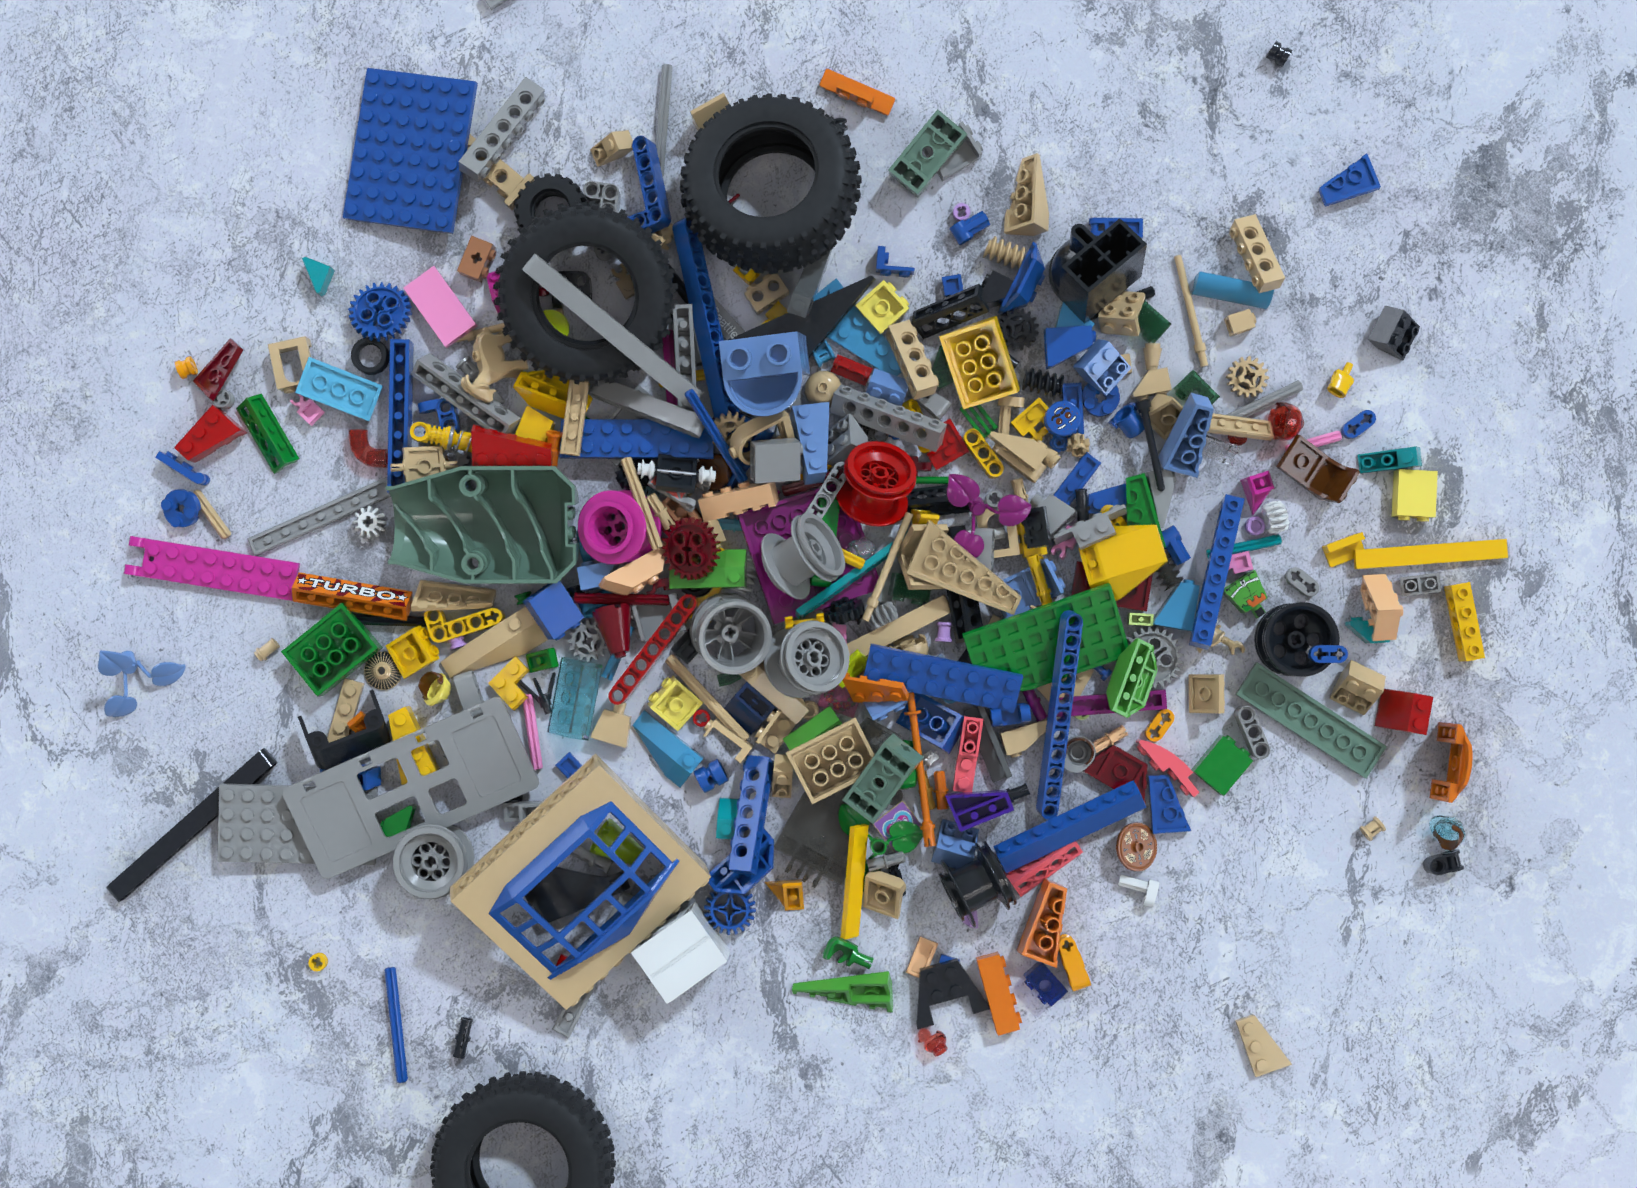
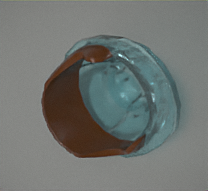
(1448, 831)

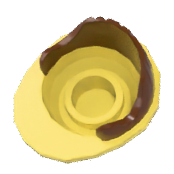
(434, 688)

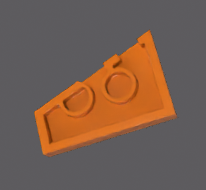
(867, 690)

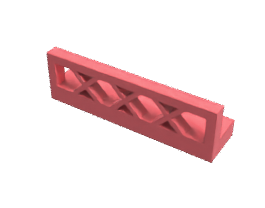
(1028, 872)

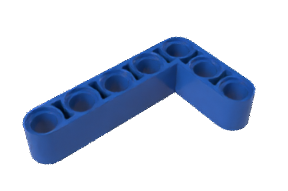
(651, 191)

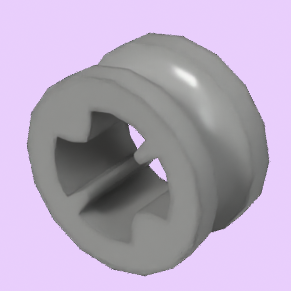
(989, 502)

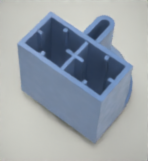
(764, 371)

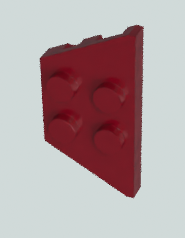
(1117, 767)

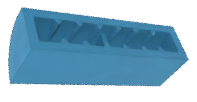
(1230, 290)

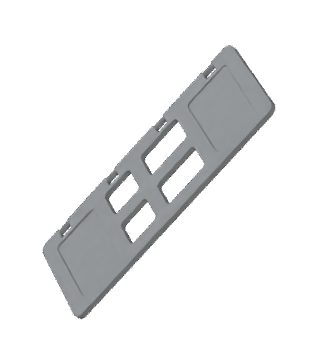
(481, 755)

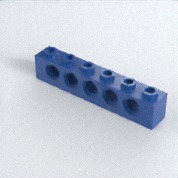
(749, 863)

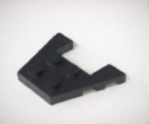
(944, 983)

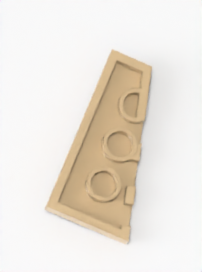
(446, 596)

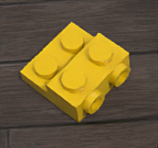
(413, 651)

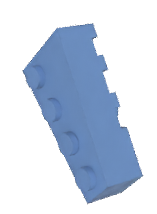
(811, 428)
(1188, 436)

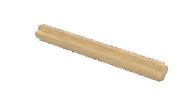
(640, 498)

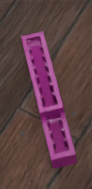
(1099, 703)

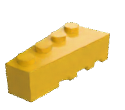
(403, 723)

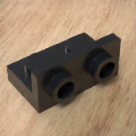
(1037, 528)

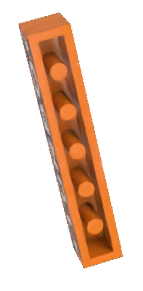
(354, 595)

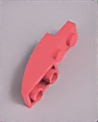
(967, 754)
(1163, 760)

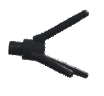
(542, 699)

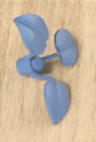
(113, 663)

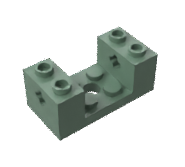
(912, 167)
(892, 764)

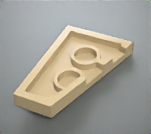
(1260, 1047)

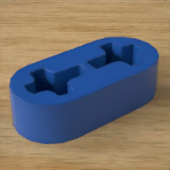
(1360, 427)
(1328, 659)

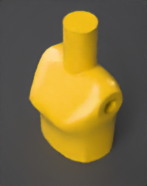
(1341, 381)

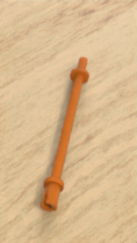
(927, 825)

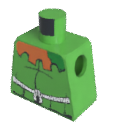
(1247, 594)

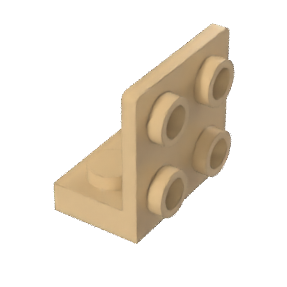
(777, 729)

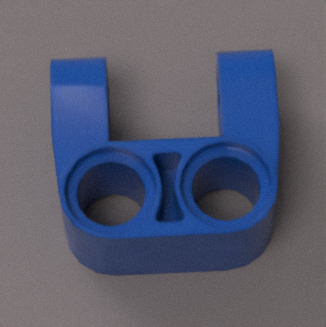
(444, 417)
(1001, 718)

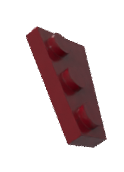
(218, 369)

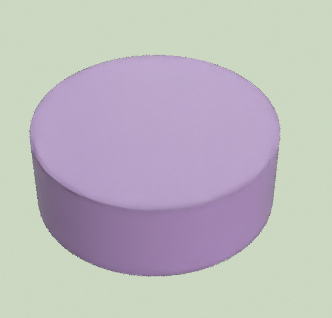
(1254, 525)

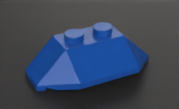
(1028, 277)
(726, 881)

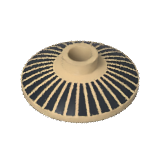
(382, 681)

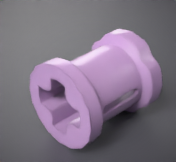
(944, 632)

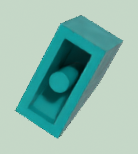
(725, 821)

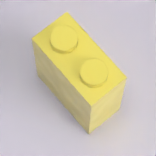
(1414, 494)

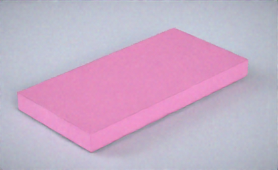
(440, 306)

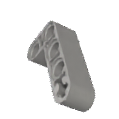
(601, 197)

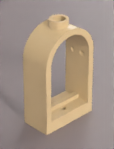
(756, 426)

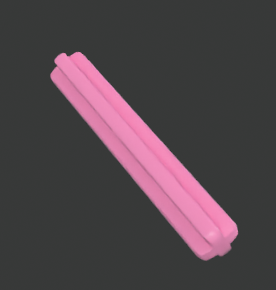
(532, 732)

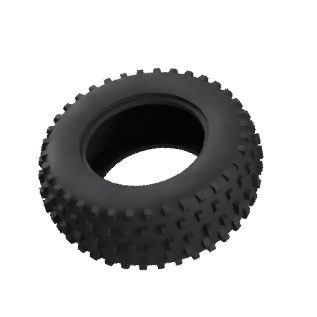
(759, 129)
(520, 293)
(531, 1101)

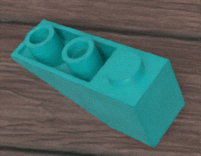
(1390, 460)

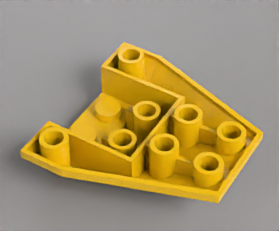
(1124, 558)

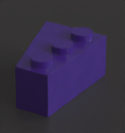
(978, 807)

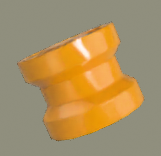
(186, 367)

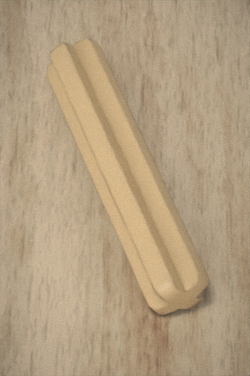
(212, 516)

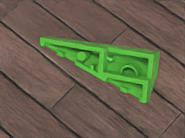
(867, 989)

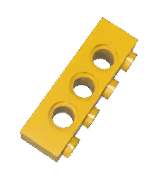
(1464, 622)

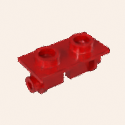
(851, 370)

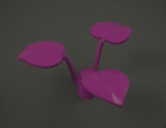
(964, 491)

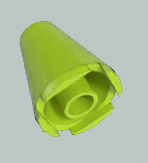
(628, 849)

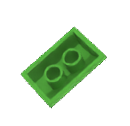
(814, 727)

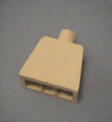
(613, 726)

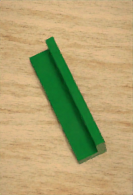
(269, 430)

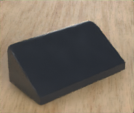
(684, 648)

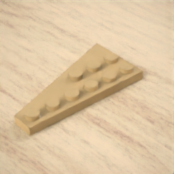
(950, 566)

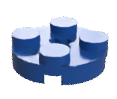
(1106, 406)
(171, 508)

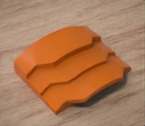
(1459, 763)

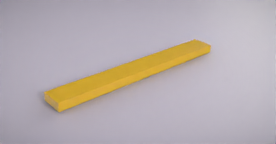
(1430, 554)

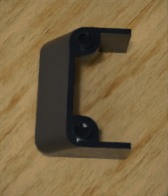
(333, 753)

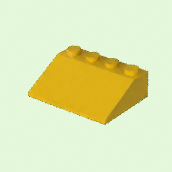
(980, 362)

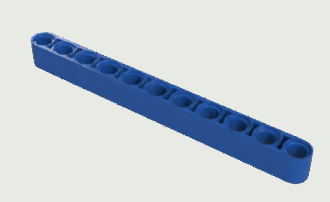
(704, 314)
(1056, 706)

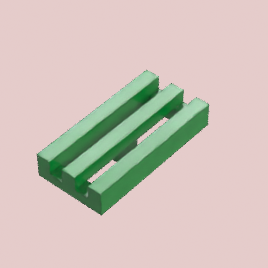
(985, 415)

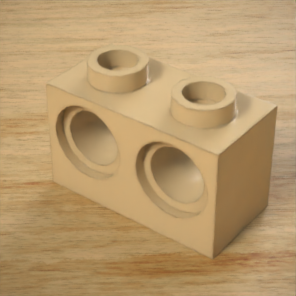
(769, 297)

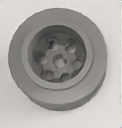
(806, 553)
(822, 660)
(411, 846)

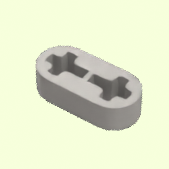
(1305, 578)

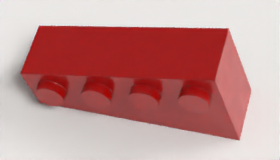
(504, 449)

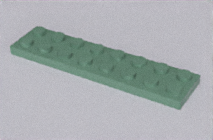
(1311, 720)

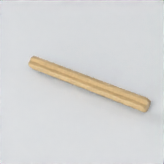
(701, 692)

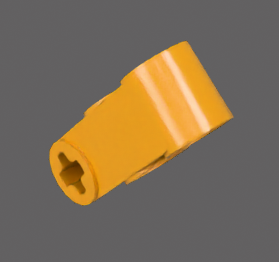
(1073, 964)

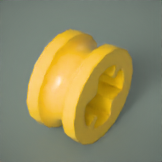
(323, 958)

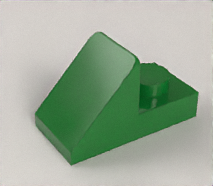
(542, 660)

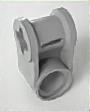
(935, 405)

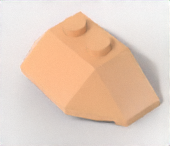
(635, 574)

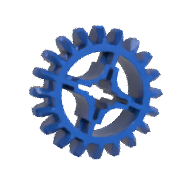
(721, 908)

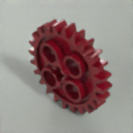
(675, 547)

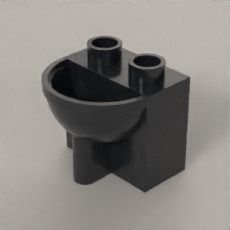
(1096, 269)

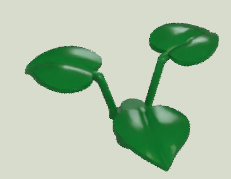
(903, 834)

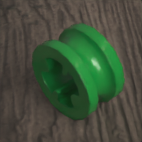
(521, 597)

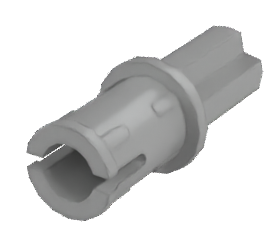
(885, 861)

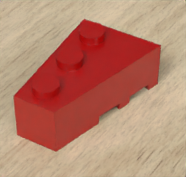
(209, 434)

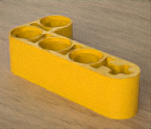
(466, 622)

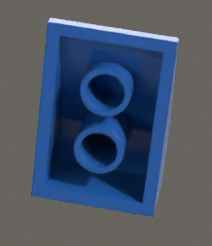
(935, 722)

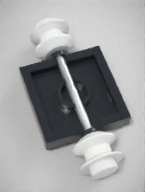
(676, 473)

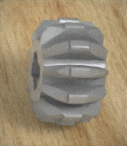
(883, 615)

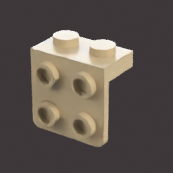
(1122, 314)

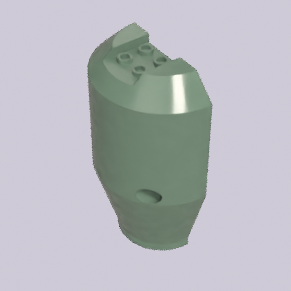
(511, 524)

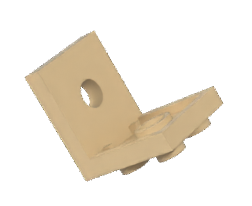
(906, 553)

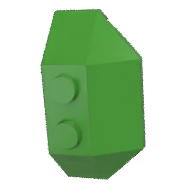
(1132, 678)

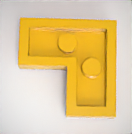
(506, 683)

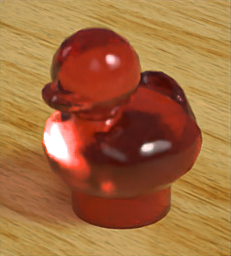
(933, 1044)

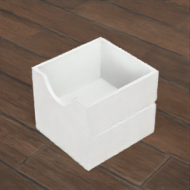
(681, 952)

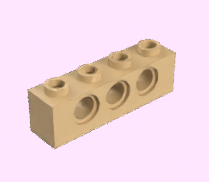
(501, 168)
(1257, 253)
(918, 386)

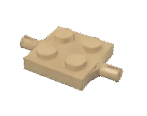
(422, 462)

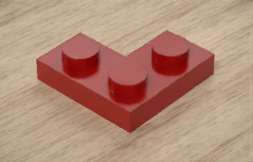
(951, 448)

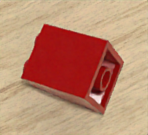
(1404, 711)

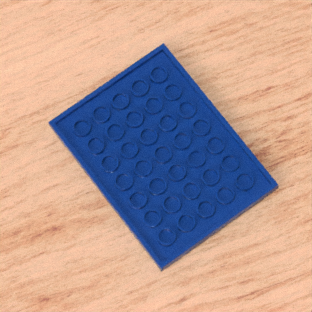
(409, 150)

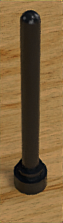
(1144, 408)

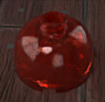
(1286, 421)

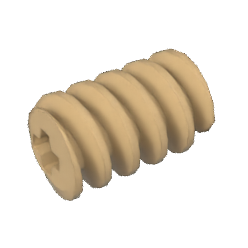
(1004, 252)

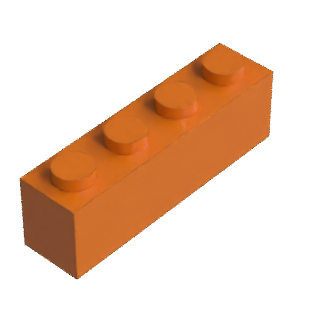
(998, 993)

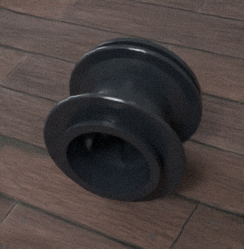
(977, 884)

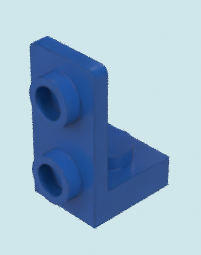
(882, 258)

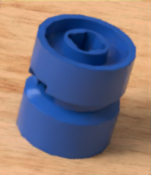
(717, 772)

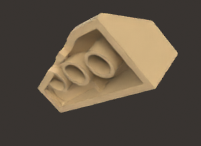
(793, 708)

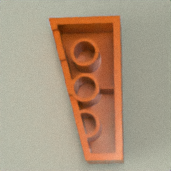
(1044, 924)

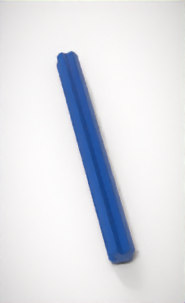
(715, 435)
(396, 1025)

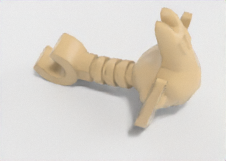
(665, 235)
(1219, 637)

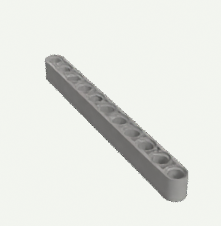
(609, 328)

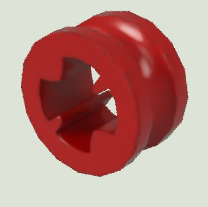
(703, 723)

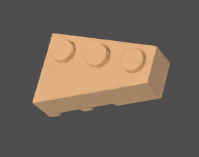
(1383, 606)

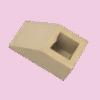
(612, 147)
(1152, 383)
(782, 777)

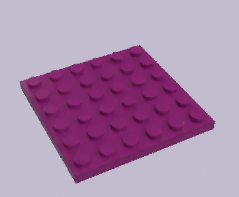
(778, 521)

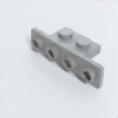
(1092, 530)

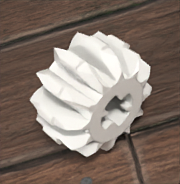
(1275, 517)
(371, 529)

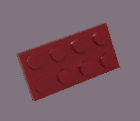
(1135, 599)

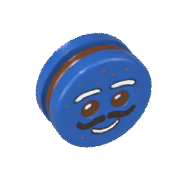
(1062, 419)

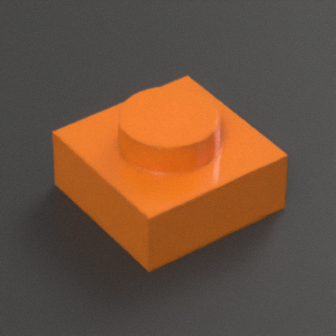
(357, 723)

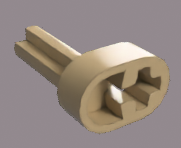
(1006, 404)

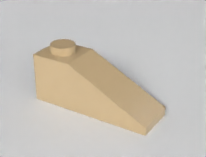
(1023, 449)
(1022, 737)

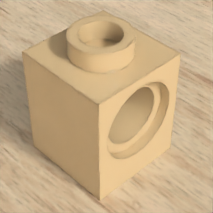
(1240, 322)

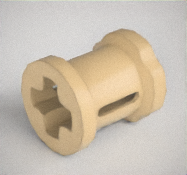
(1372, 828)

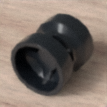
(1280, 54)

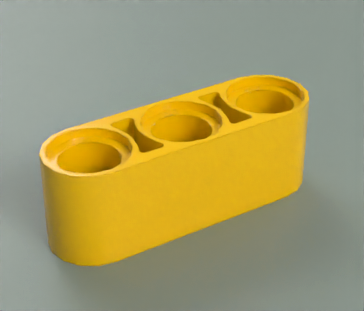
(982, 444)

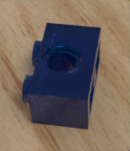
(1053, 992)

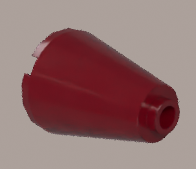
(615, 628)

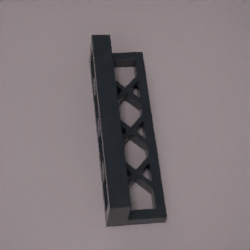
(945, 309)
(932, 502)

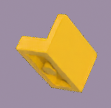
(1342, 550)

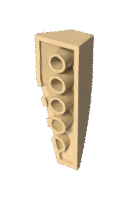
(500, 643)

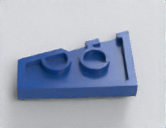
(1351, 183)
(1164, 806)

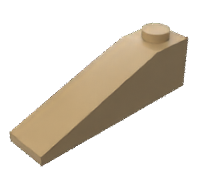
(1029, 205)

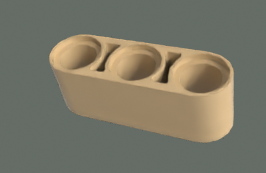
(1017, 465)

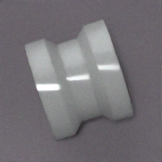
(219, 400)

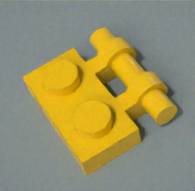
(1029, 418)

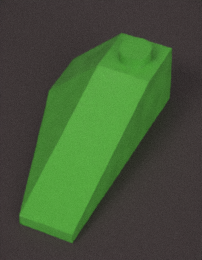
(729, 573)

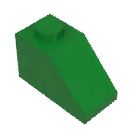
(399, 821)

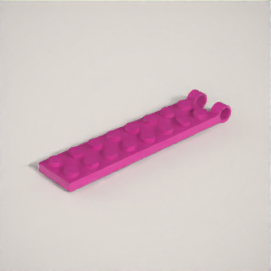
(215, 568)

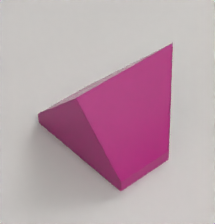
(1257, 489)

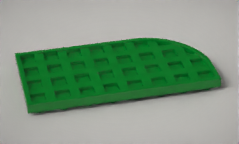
(1029, 639)

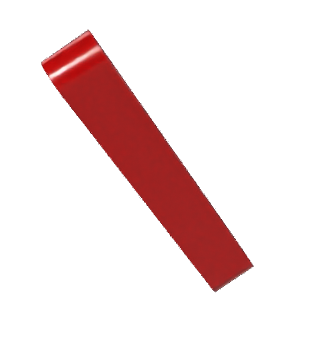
(645, 655)

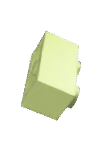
(1140, 619)

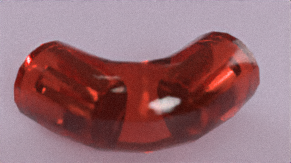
(364, 452)

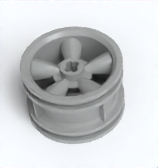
(756, 643)

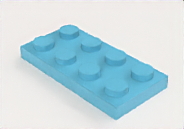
(338, 389)

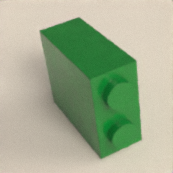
(1222, 764)

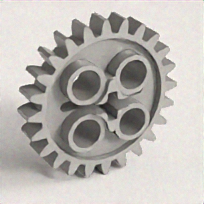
(1167, 671)

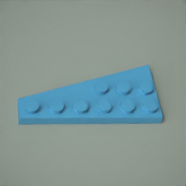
(860, 337)

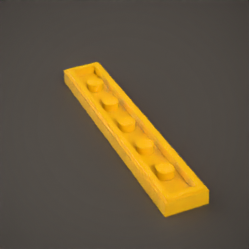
(854, 881)

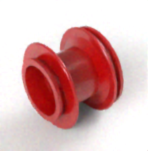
(877, 483)

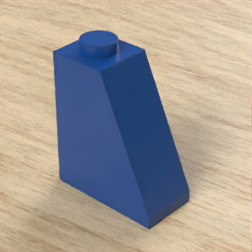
(1066, 342)

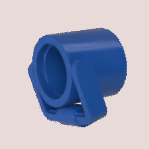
(1128, 421)

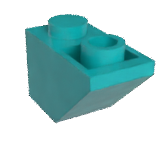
(1362, 629)

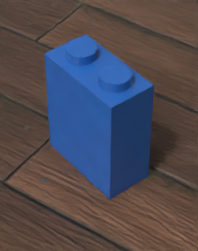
(553, 610)

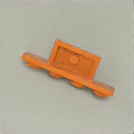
(857, 92)

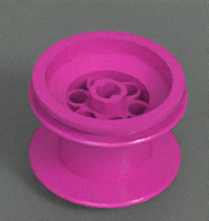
(597, 518)

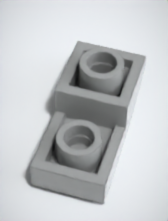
(1420, 584)

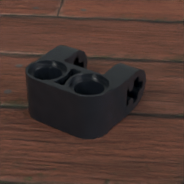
(572, 277)

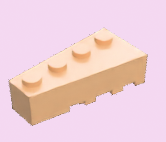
(737, 500)

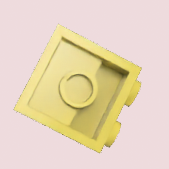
(883, 306)
(674, 702)

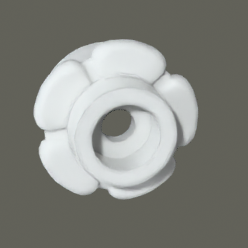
(930, 757)

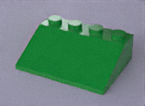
(331, 650)

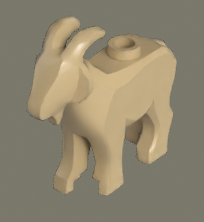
(491, 365)

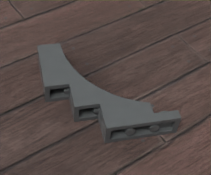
(808, 286)

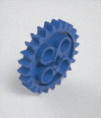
(396, 315)

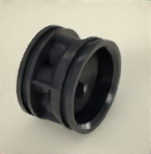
(1317, 622)

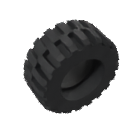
(542, 189)

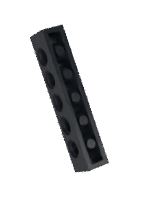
(963, 610)

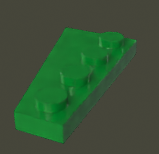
(1140, 503)

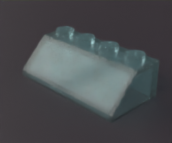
(575, 698)

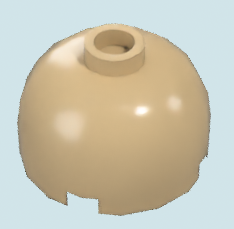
(821, 387)
(911, 644)

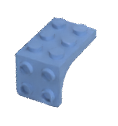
(1024, 585)

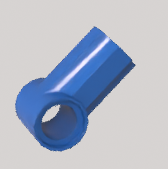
(965, 230)
(1175, 546)

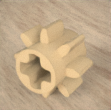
(1078, 445)

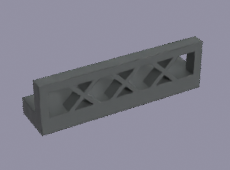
(990, 747)

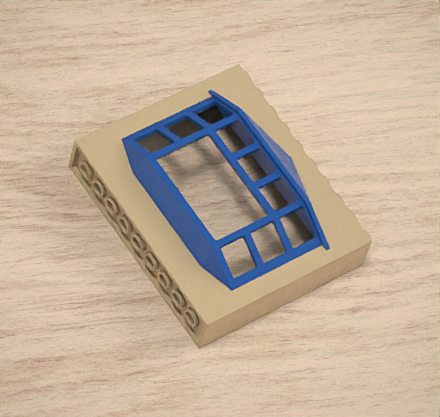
(542, 844)

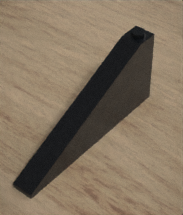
(822, 320)

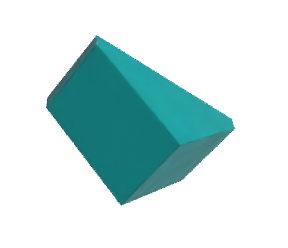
(319, 274)

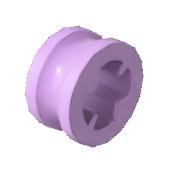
(955, 212)
(457, 642)

